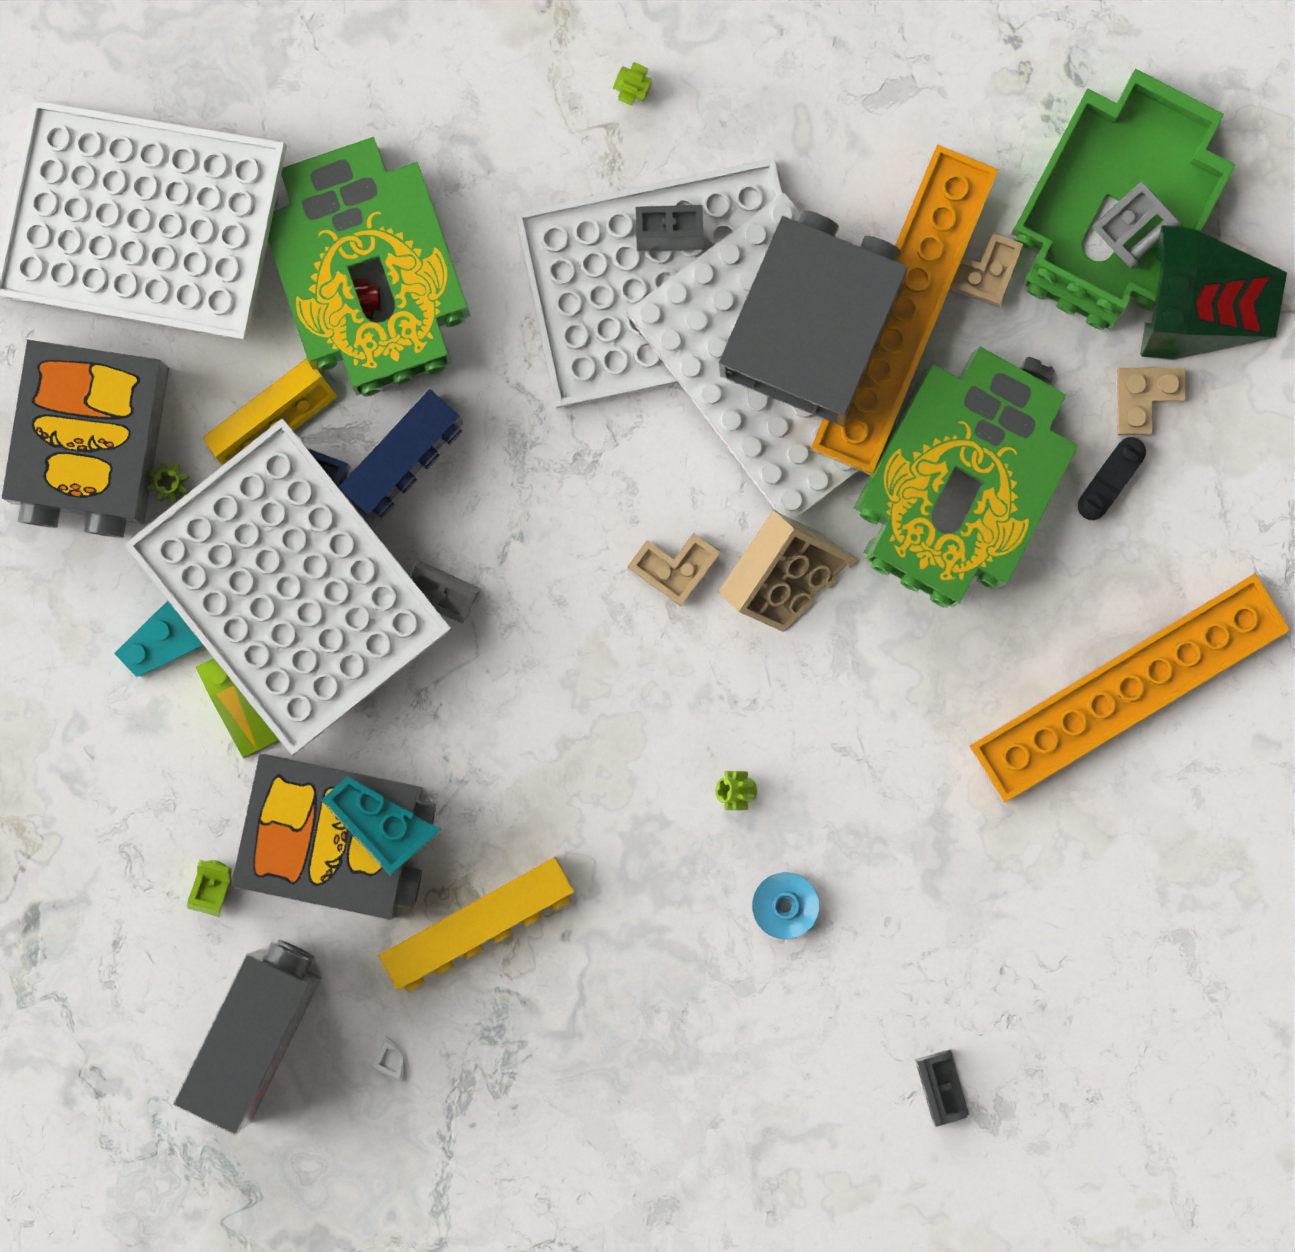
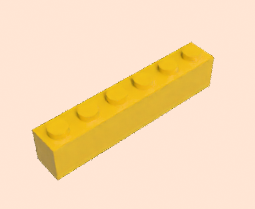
(476, 923)

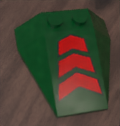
(1210, 296)

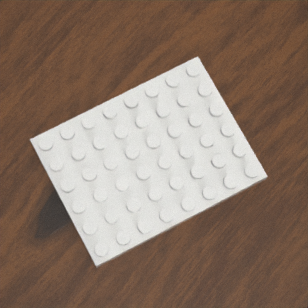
(140, 219)
(590, 273)
(689, 328)
(287, 587)

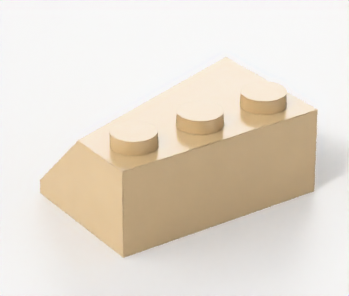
(783, 571)

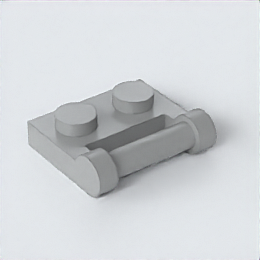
(1128, 217)

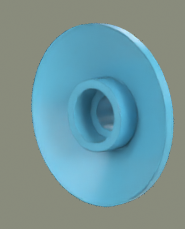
(802, 912)

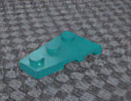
(158, 642)
(379, 825)

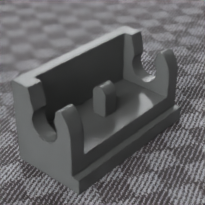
(669, 228)
(445, 592)
(942, 1088)

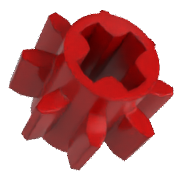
(368, 296)

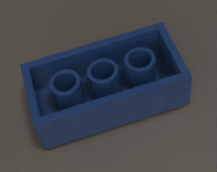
(402, 454)

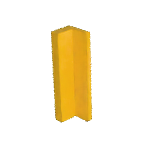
(291, 398)

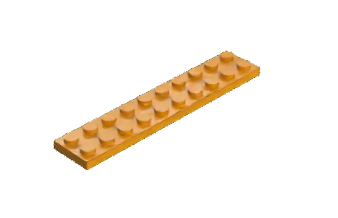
(932, 249)
(1129, 688)

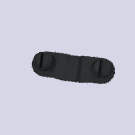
(1111, 478)

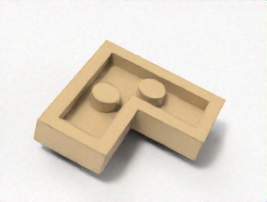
(991, 277)
(1138, 390)
(676, 576)

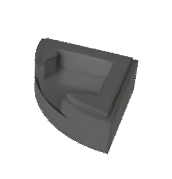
(1035, 368)

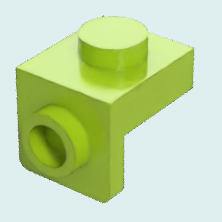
(210, 887)

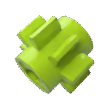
(632, 83)
(177, 486)
(736, 790)

